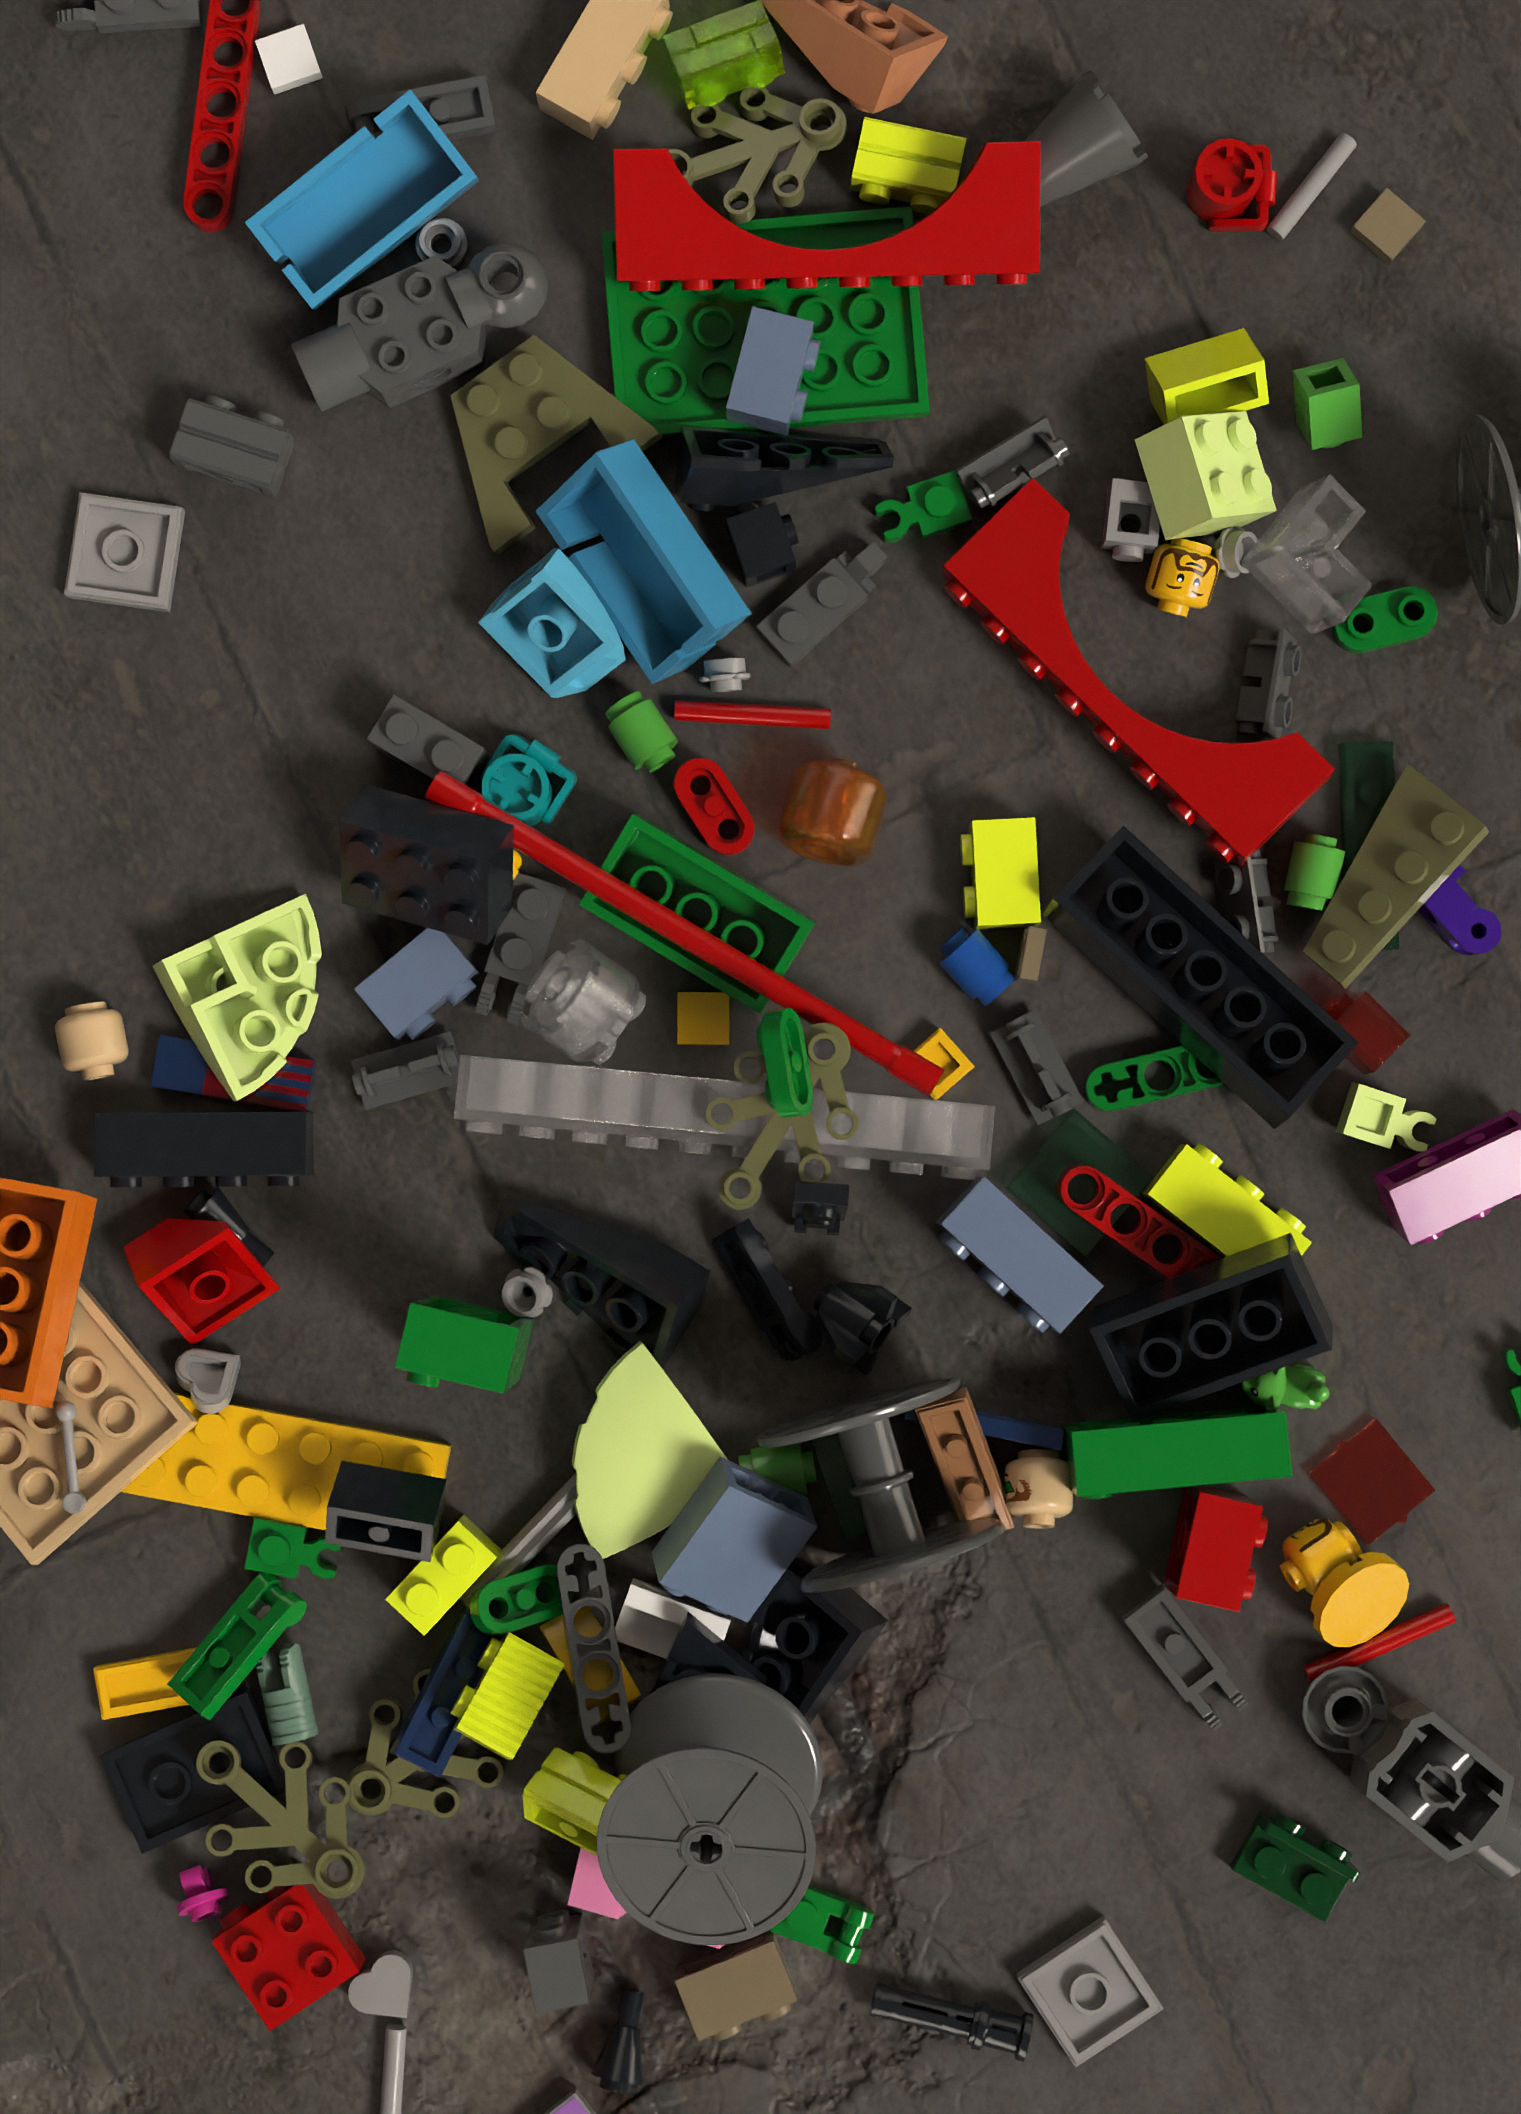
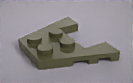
(523, 413)

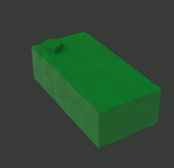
(706, 896)
(463, 1344)
(1176, 1450)

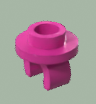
(202, 1899)

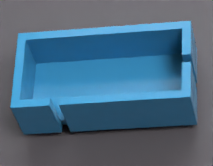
(362, 201)
(651, 568)

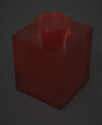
(1371, 1026)

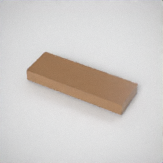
(964, 1458)

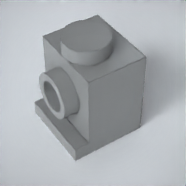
(1133, 501)

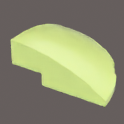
(248, 993)
(637, 1455)

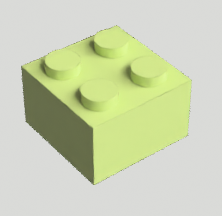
(1205, 474)

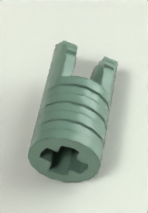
(287, 1706)

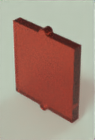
(1371, 1481)

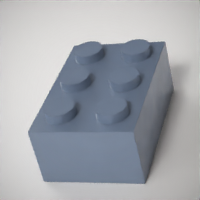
(1017, 1256)

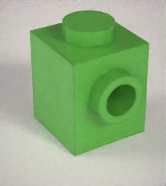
(1327, 404)

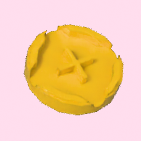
(1359, 1599)

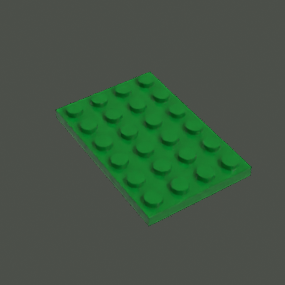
(682, 347)

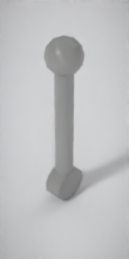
(74, 1501)

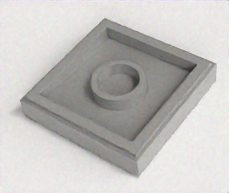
(124, 552)
(1089, 1991)

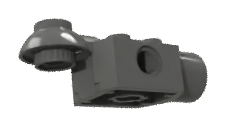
(419, 327)
(1419, 1771)

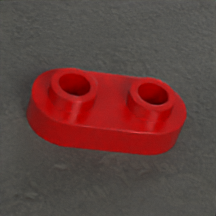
(715, 807)

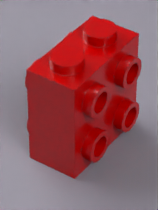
(287, 1950)

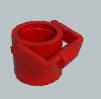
(1226, 182)

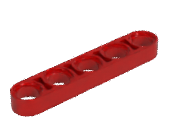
(223, 130)
(1147, 1230)

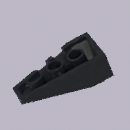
(751, 465)
(810, 1640)

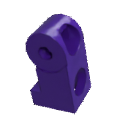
(1459, 920)

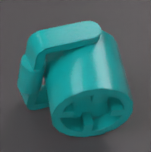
(520, 781)

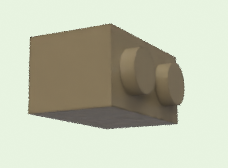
(736, 1987)

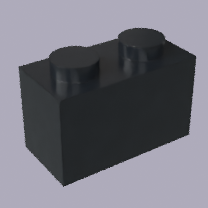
(385, 1511)

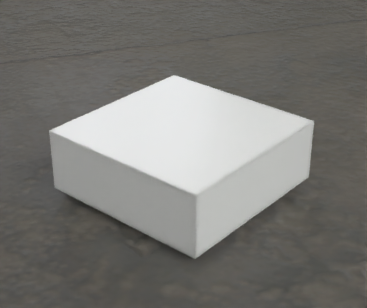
(288, 59)

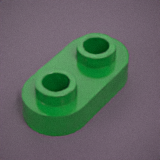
(1387, 620)
(786, 1061)
(517, 1601)

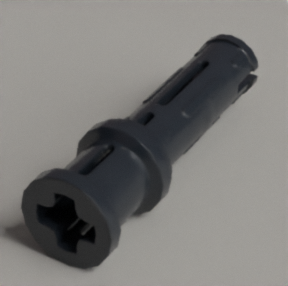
(984, 2025)

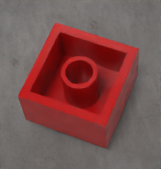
(1215, 1547)

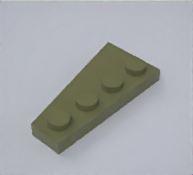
(1399, 866)

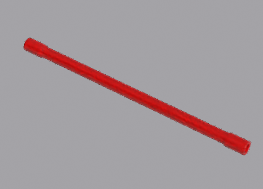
(896, 1059)

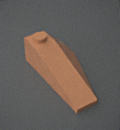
(861, 48)

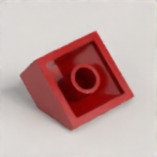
(198, 1274)

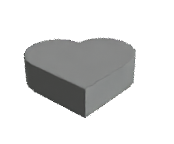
(208, 1377)
(384, 1987)

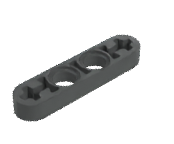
(584, 1649)

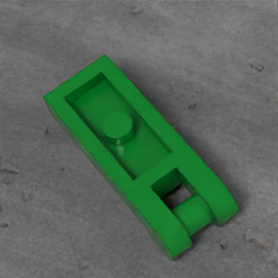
(236, 1644)
(809, 1919)

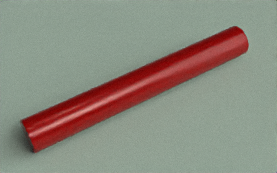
(752, 714)
(1384, 1641)

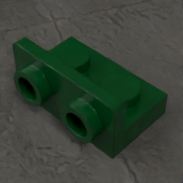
(1294, 1866)

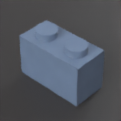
(771, 370)
(417, 983)

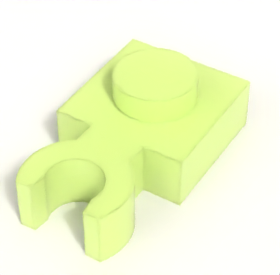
(1379, 1117)

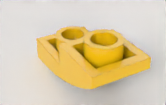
(596, 1673)

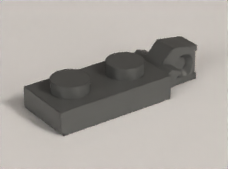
(821, 604)

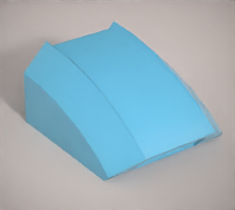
(555, 627)

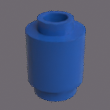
(975, 965)

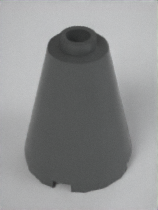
(1083, 141)

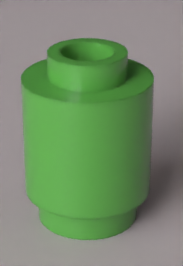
(641, 732)
(1314, 872)
(783, 1465)

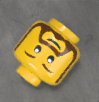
(1182, 576)
(1315, 1552)

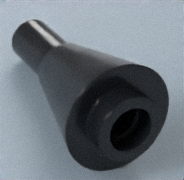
(218, 1208)
(621, 2057)

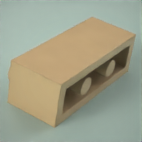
(599, 60)

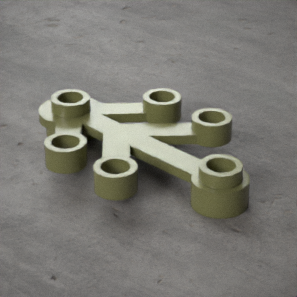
(761, 146)
(776, 1127)
(391, 1774)
(288, 1824)

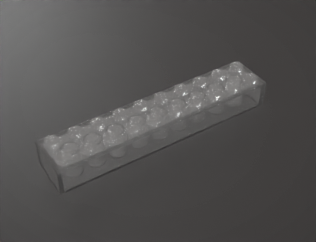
(674, 1108)

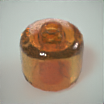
(832, 813)

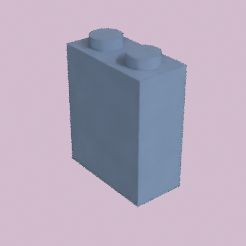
(733, 1540)

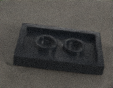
(160, 1777)

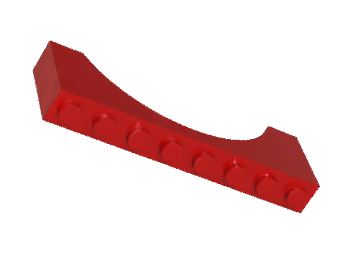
(979, 229)
(1227, 789)

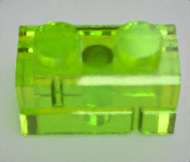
(724, 55)

